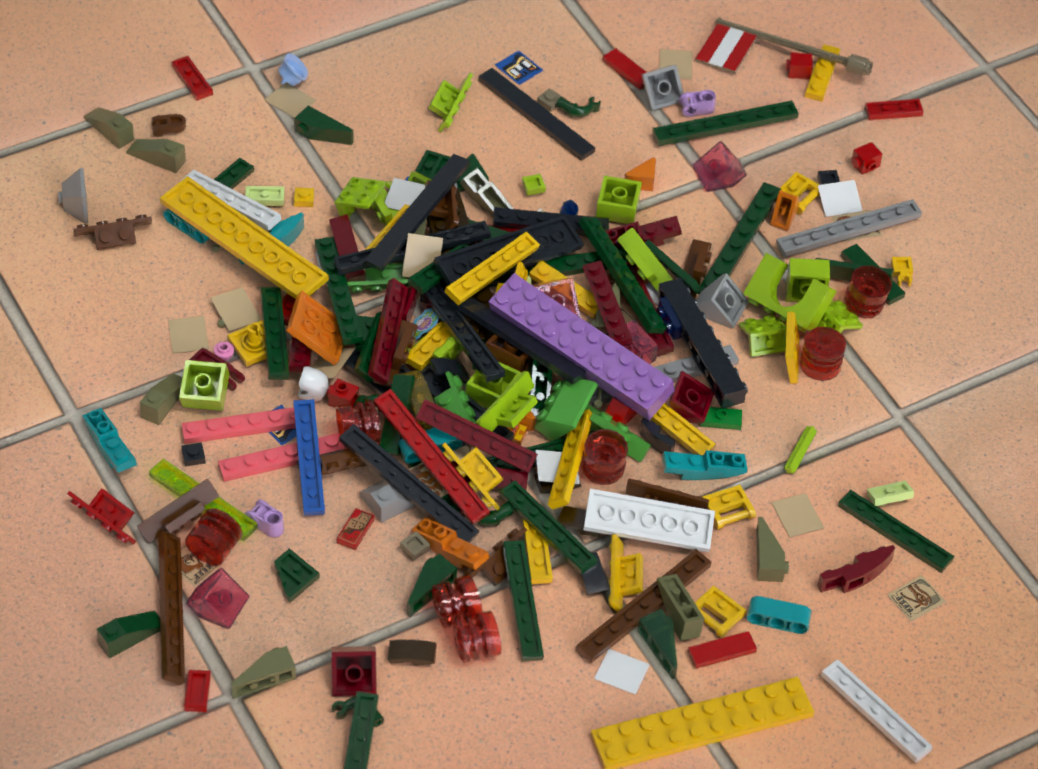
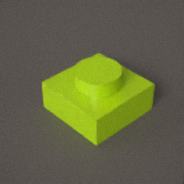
(533, 184)

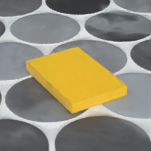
(792, 347)

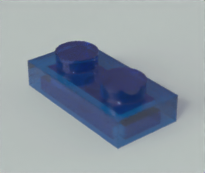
(669, 318)

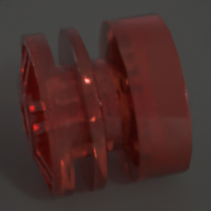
(867, 291)
(822, 353)
(364, 418)
(604, 456)
(213, 537)
(456, 602)
(472, 637)

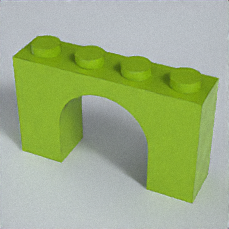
(763, 290)

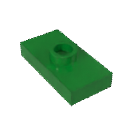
(723, 418)

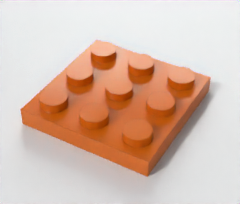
(315, 328)

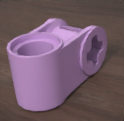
(699, 103)
(268, 519)

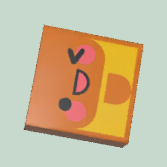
(519, 433)

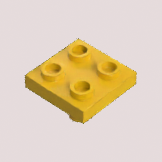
(249, 343)

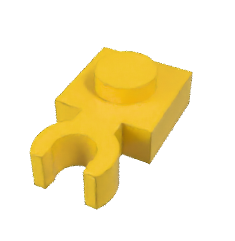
(903, 269)

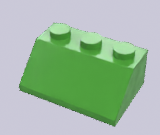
(564, 407)

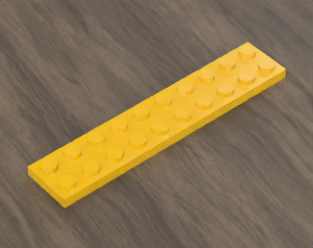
(243, 238)
(701, 723)

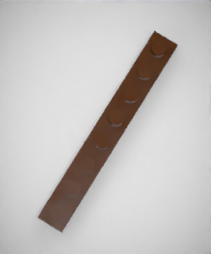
(644, 604)
(171, 608)

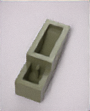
(484, 192)

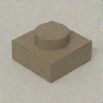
(548, 99)
(414, 545)

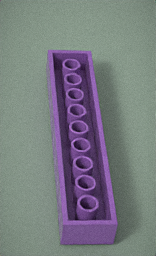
(601, 357)

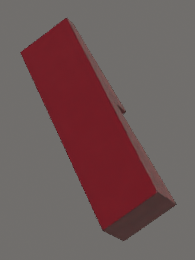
(345, 240)

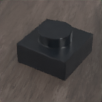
(828, 177)
(193, 454)

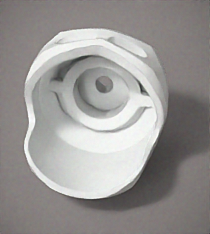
(313, 384)

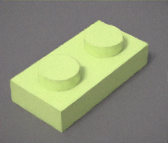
(266, 195)
(890, 493)

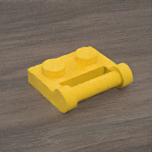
(797, 185)
(729, 500)
(723, 608)

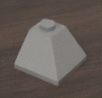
(662, 86)
(74, 196)
(722, 301)
(385, 501)

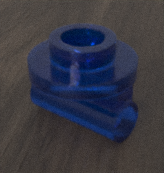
(569, 207)

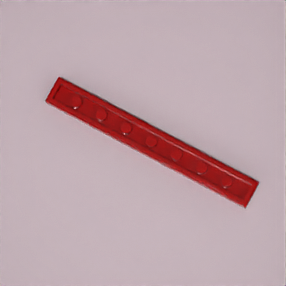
(431, 457)

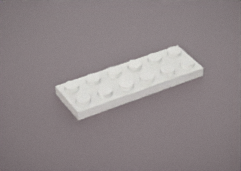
(649, 520)

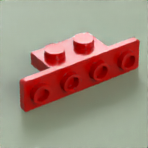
(109, 510)

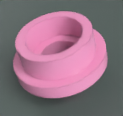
(224, 350)

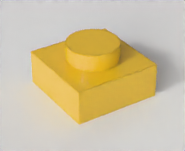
(304, 197)

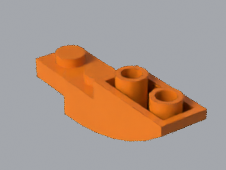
(445, 541)

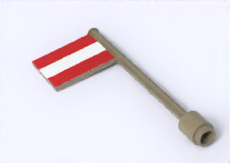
(732, 42)

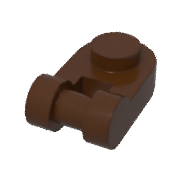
(168, 124)

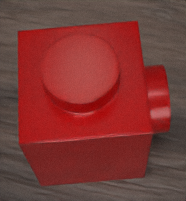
(799, 65)
(866, 158)
(342, 393)

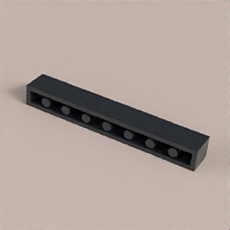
(704, 346)

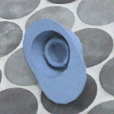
(292, 70)

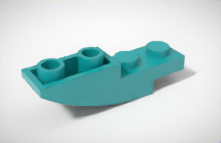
(287, 230)
(108, 440)
(704, 467)

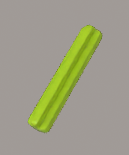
(800, 449)

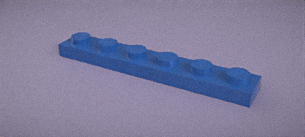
(308, 457)

